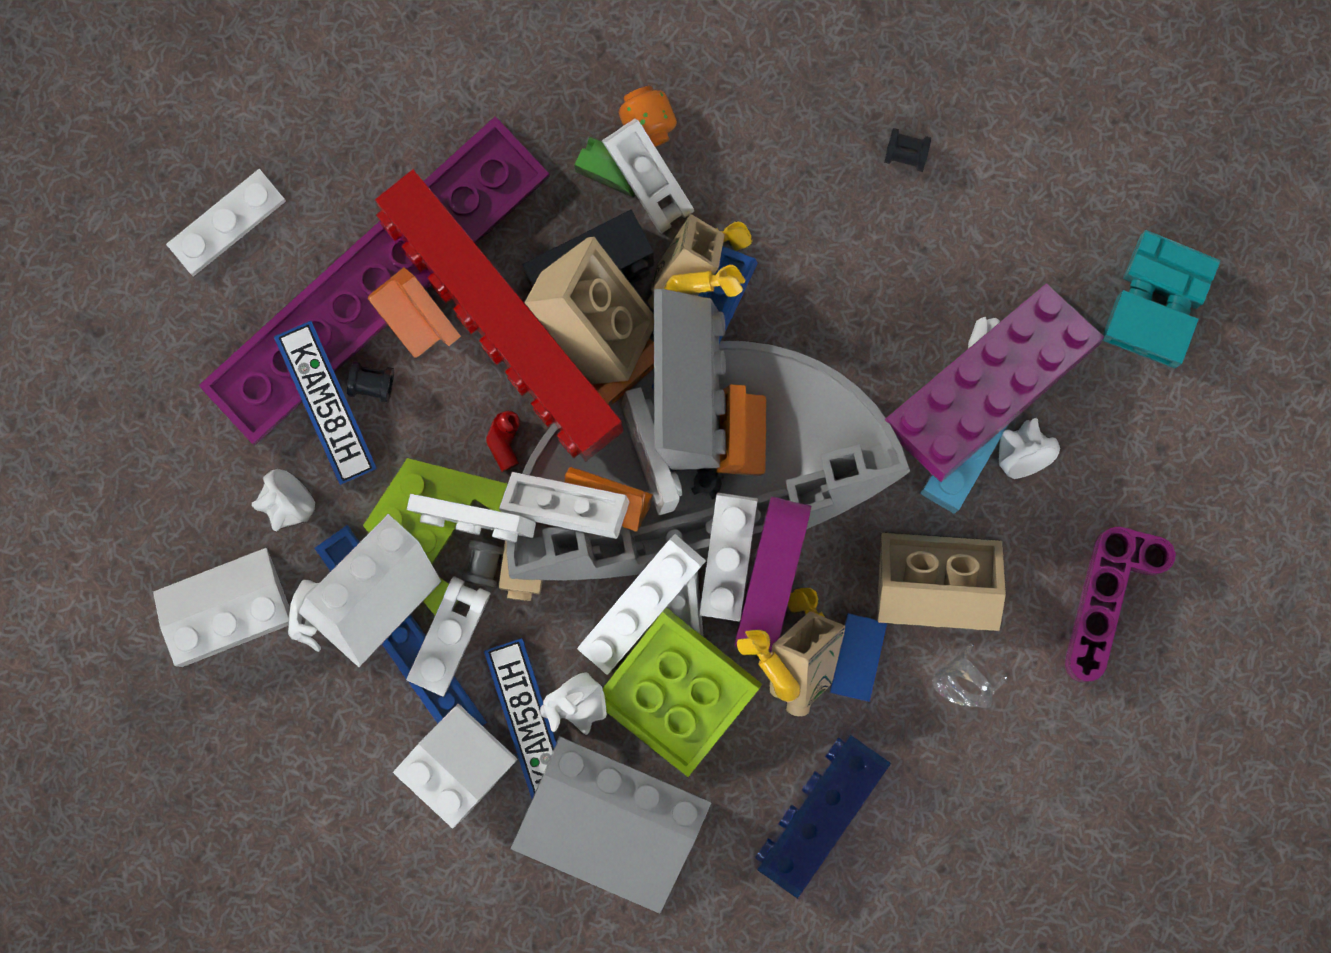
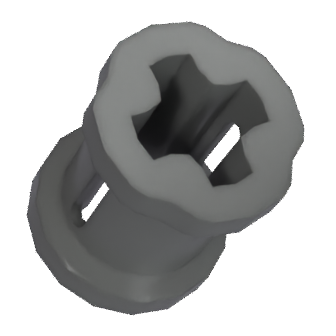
(483, 564)

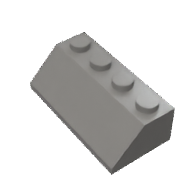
(688, 380)

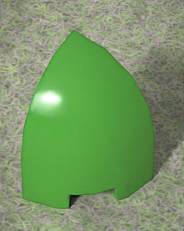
(599, 166)

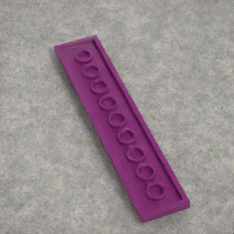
(475, 186)

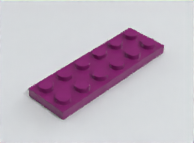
(993, 382)

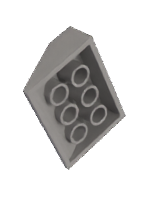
(610, 825)

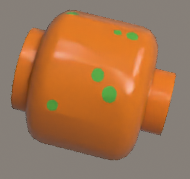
(652, 111)

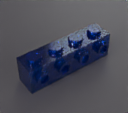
(822, 816)

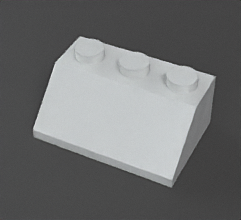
(371, 591)
(221, 608)

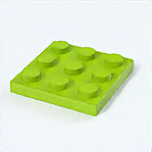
(678, 692)

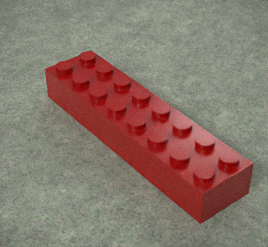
(504, 321)

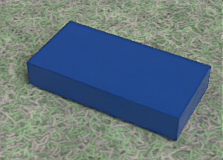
(858, 657)

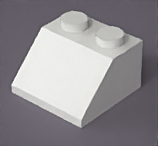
(455, 766)

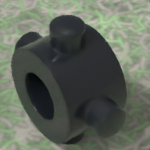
(707, 483)

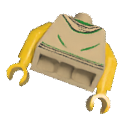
(695, 258)
(803, 658)

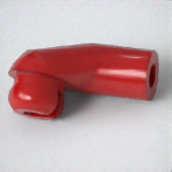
(500, 438)

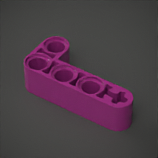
(774, 568)
(1110, 606)

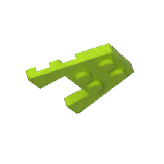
(436, 483)

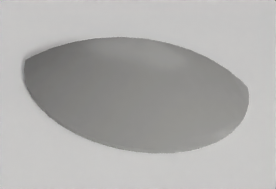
(821, 450)

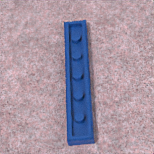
(405, 641)

